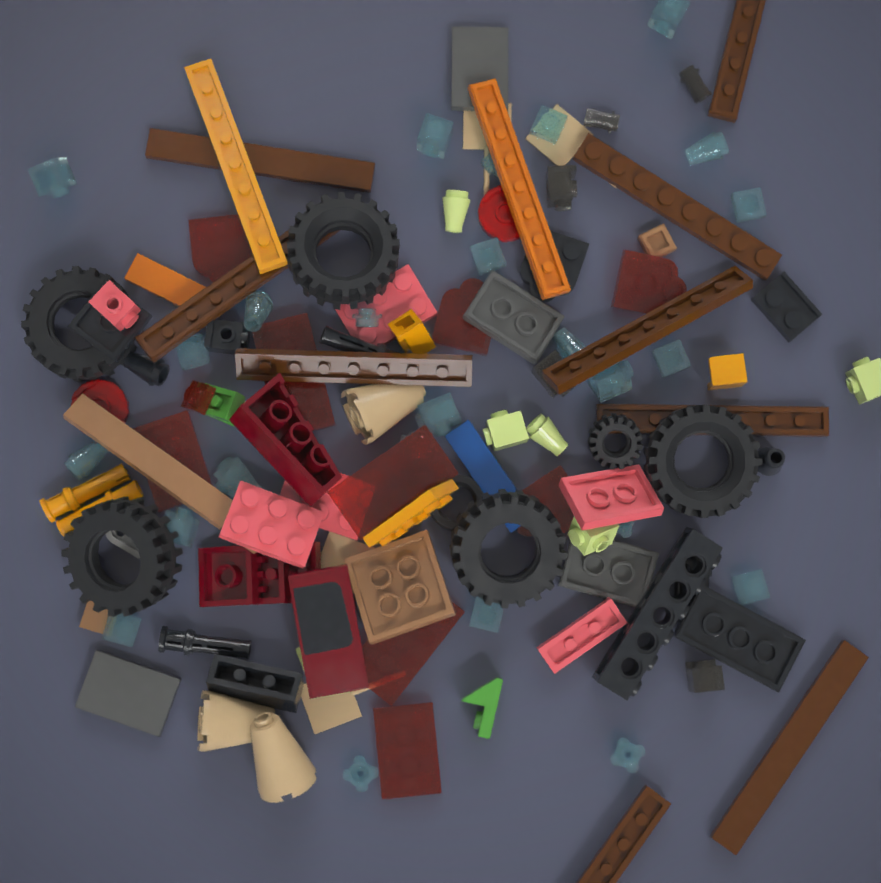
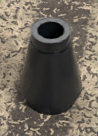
(144, 368)
(768, 467)

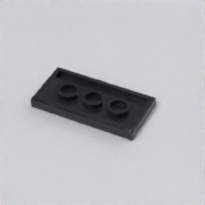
(739, 638)

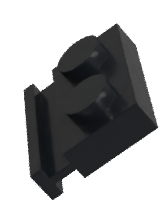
(786, 307)

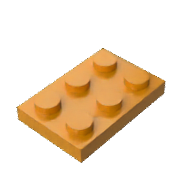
(412, 514)

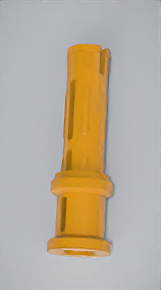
(71, 498)

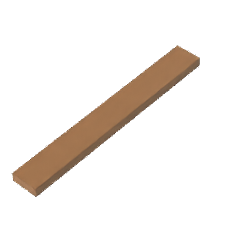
(149, 460)

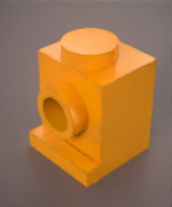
(411, 333)

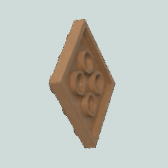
(399, 587)

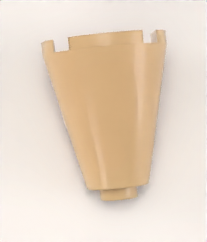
(379, 407)
(226, 720)
(279, 760)

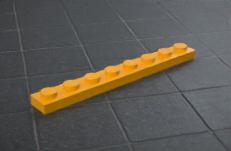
(236, 166)

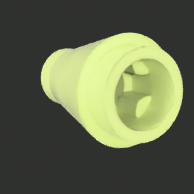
(455, 209)
(546, 434)

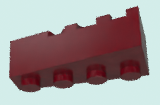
(286, 440)

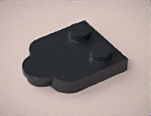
(572, 255)

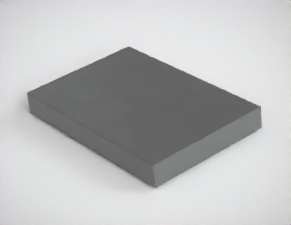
(478, 57)
(513, 317)
(616, 572)
(128, 693)

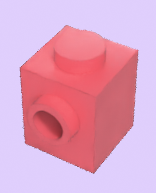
(115, 306)

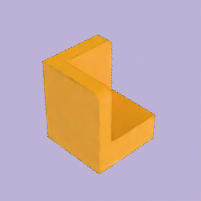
(727, 371)

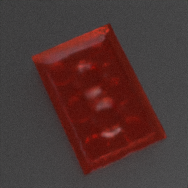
(179, 440)
(407, 750)

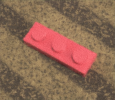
(581, 635)

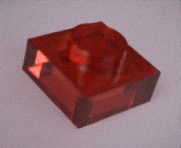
(198, 397)

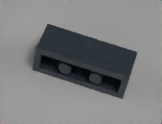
(256, 683)

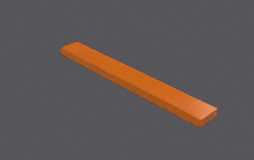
(519, 189)

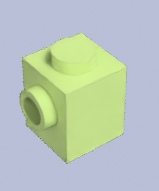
(865, 379)
(505, 430)
(591, 539)

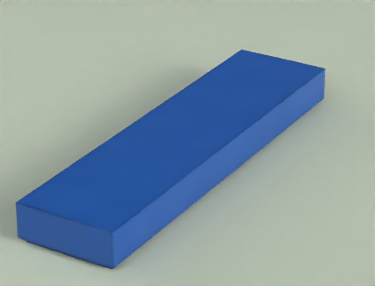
(480, 462)

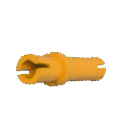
(130, 490)

